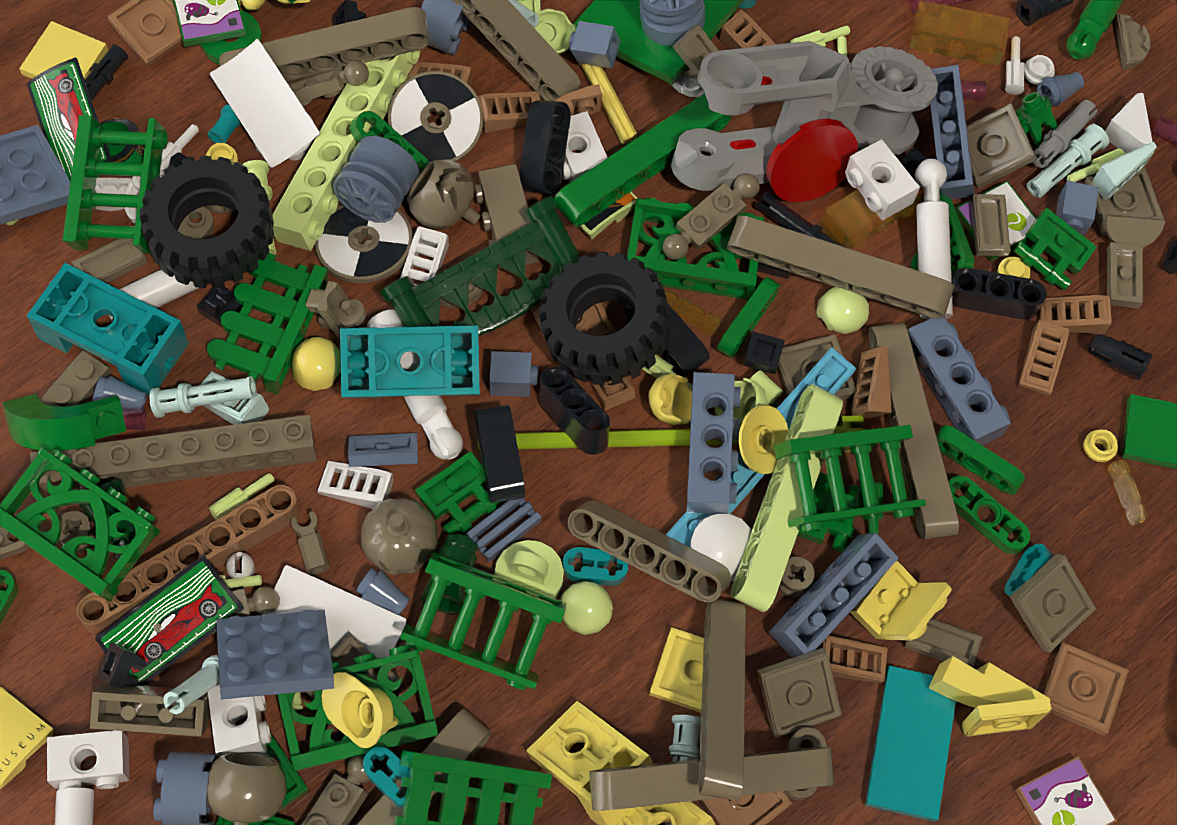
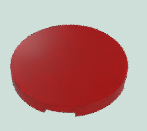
(811, 160)

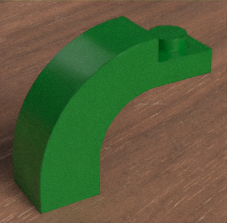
(63, 428)

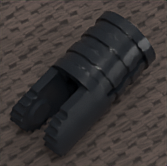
(1033, 10)
(1120, 355)

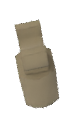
(311, 546)

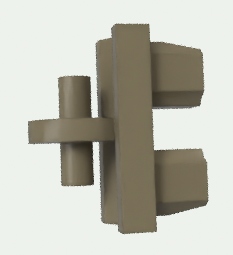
(335, 308)

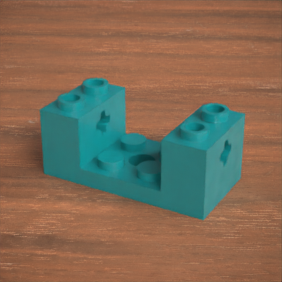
(138, 341)
(374, 369)

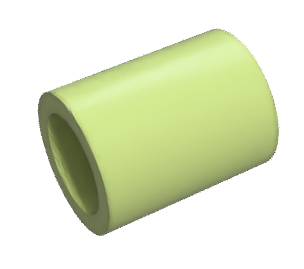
(771, 389)

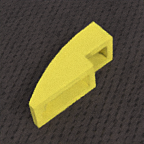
(980, 686)

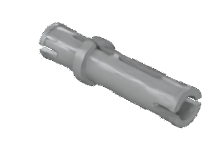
(1059, 139)

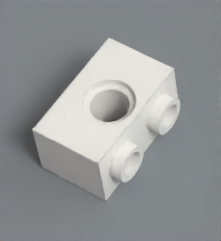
(582, 137)
(879, 163)
(243, 738)
(69, 751)

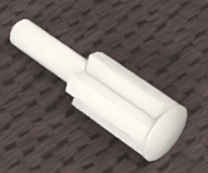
(1015, 69)
(177, 147)

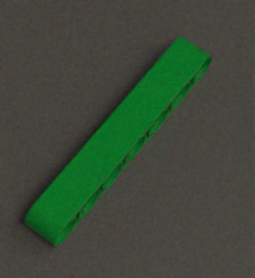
(634, 163)

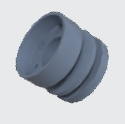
(670, 19)
(376, 179)

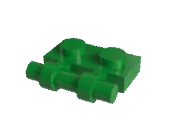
(1059, 241)
(453, 486)
(842, 529)

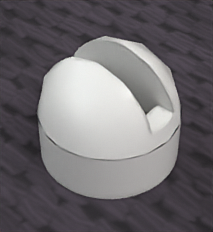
(248, 565)

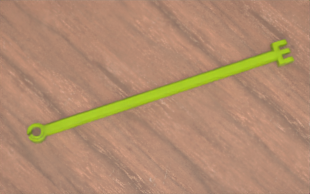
(646, 438)

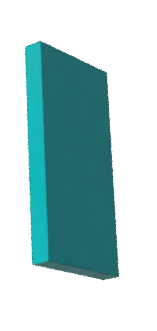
(910, 746)

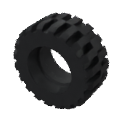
(201, 185)
(599, 281)

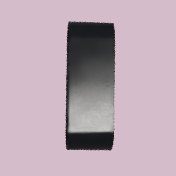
(544, 146)
(1010, 288)
(683, 347)
(574, 410)
(499, 454)

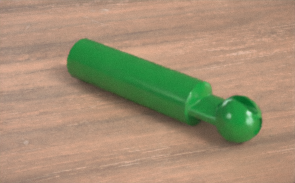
(1093, 23)

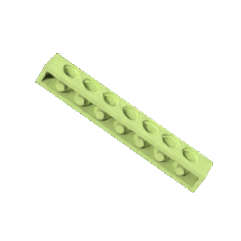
(310, 195)

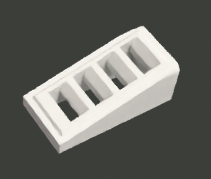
(430, 244)
(382, 478)

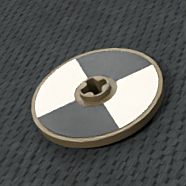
(446, 96)
(366, 262)

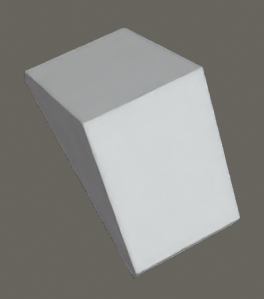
(1130, 126)

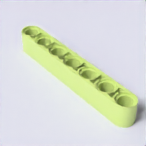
(771, 537)

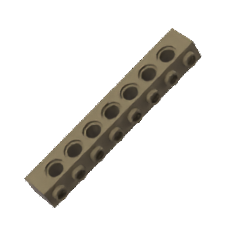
(193, 453)

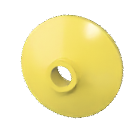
(758, 434)

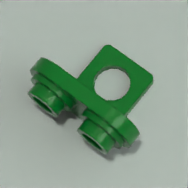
(1034, 112)

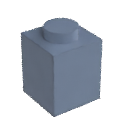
(595, 44)
(1077, 205)
(512, 374)

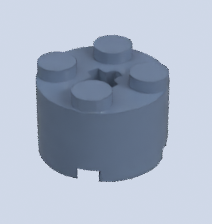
(445, 24)
(184, 789)

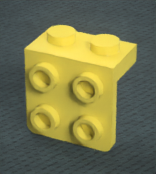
(900, 605)

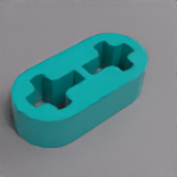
(594, 558)
(1028, 565)
(380, 779)

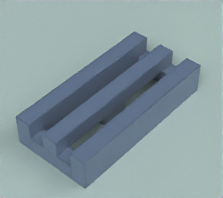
(383, 450)
(525, 509)

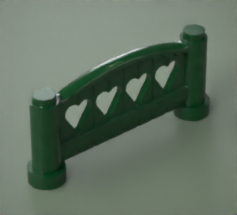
(543, 237)

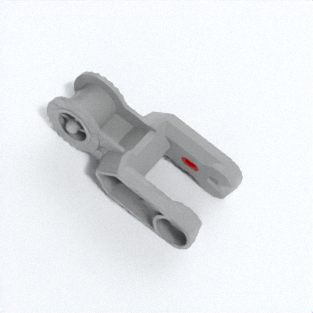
(868, 96)

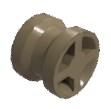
(76, 519)
(791, 584)

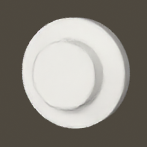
(1038, 68)

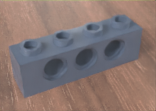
(951, 133)
(953, 397)
(703, 494)
(833, 595)

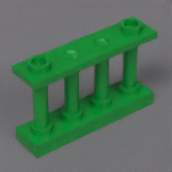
(88, 168)
(859, 445)
(510, 597)

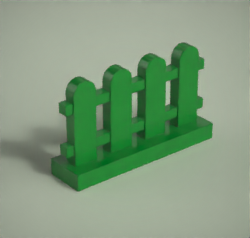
(270, 336)
(456, 789)

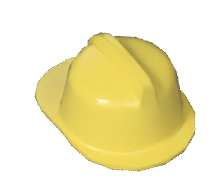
(358, 710)

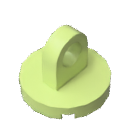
(532, 566)

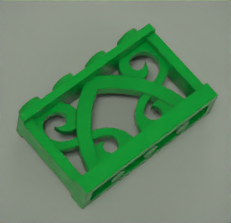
(679, 275)
(88, 569)
(326, 750)

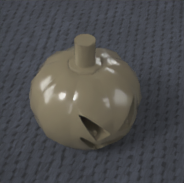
(442, 195)
(399, 536)
(245, 787)

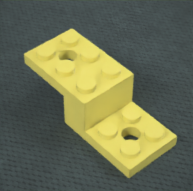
(602, 750)

